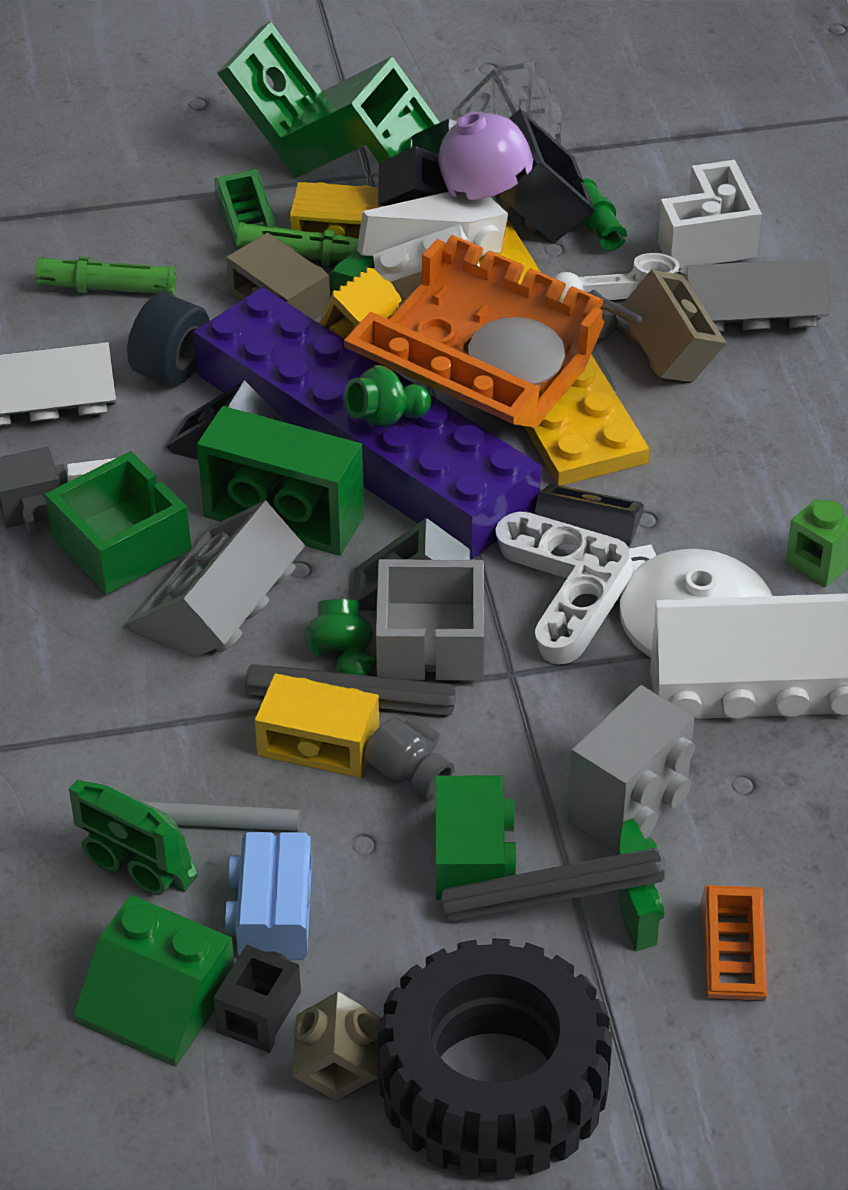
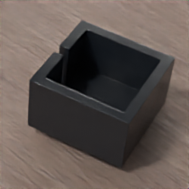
(553, 192)

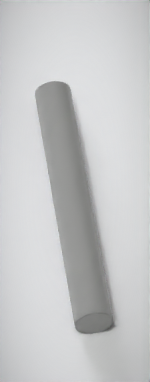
(231, 816)

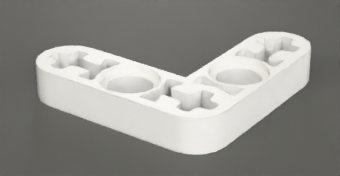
(582, 574)

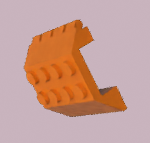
(456, 298)

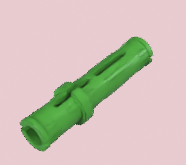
(311, 245)
(95, 275)

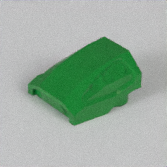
(134, 832)

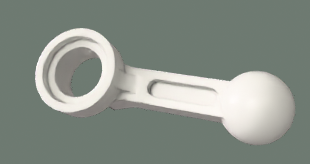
(620, 285)

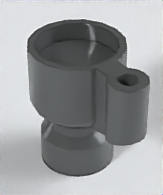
(402, 753)

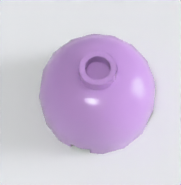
(483, 155)

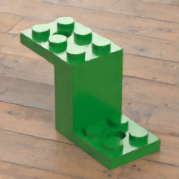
(316, 125)

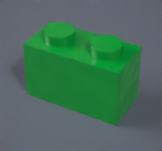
(471, 830)

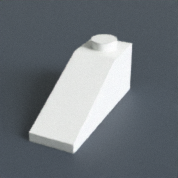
(402, 222)

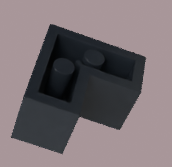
(416, 170)

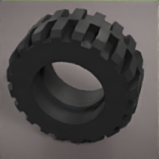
(494, 1123)

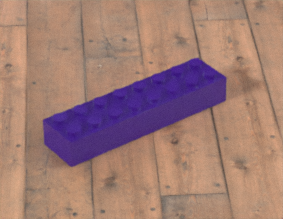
(421, 466)

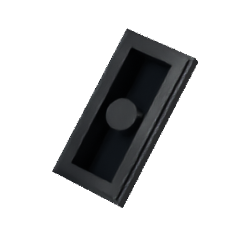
(591, 511)

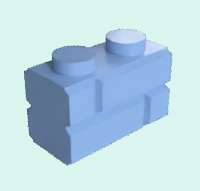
(272, 893)

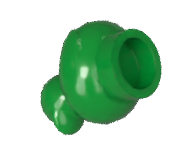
(382, 399)
(342, 630)

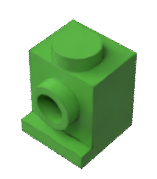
(820, 526)

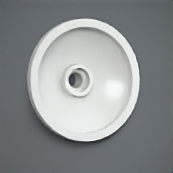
(682, 576)

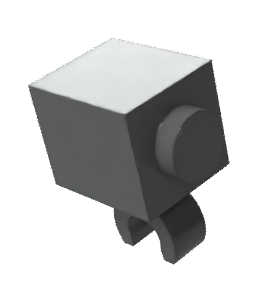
(23, 486)

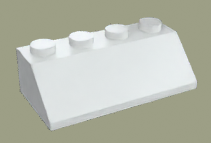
(56, 380)
(752, 655)

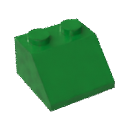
(153, 980)

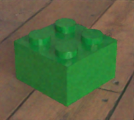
(118, 522)

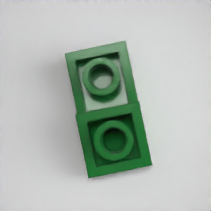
(639, 905)

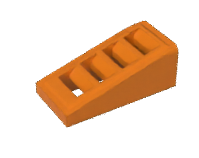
(733, 902)

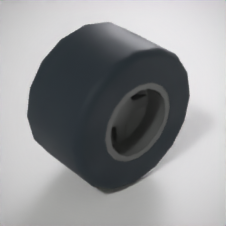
(164, 339)

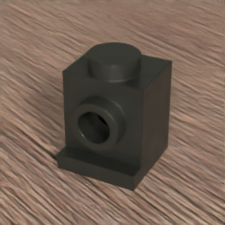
(257, 997)

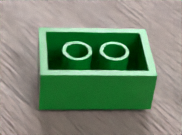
(300, 472)

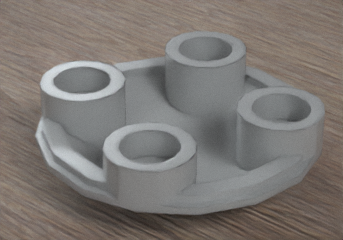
(519, 348)

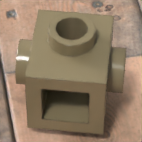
(336, 1046)

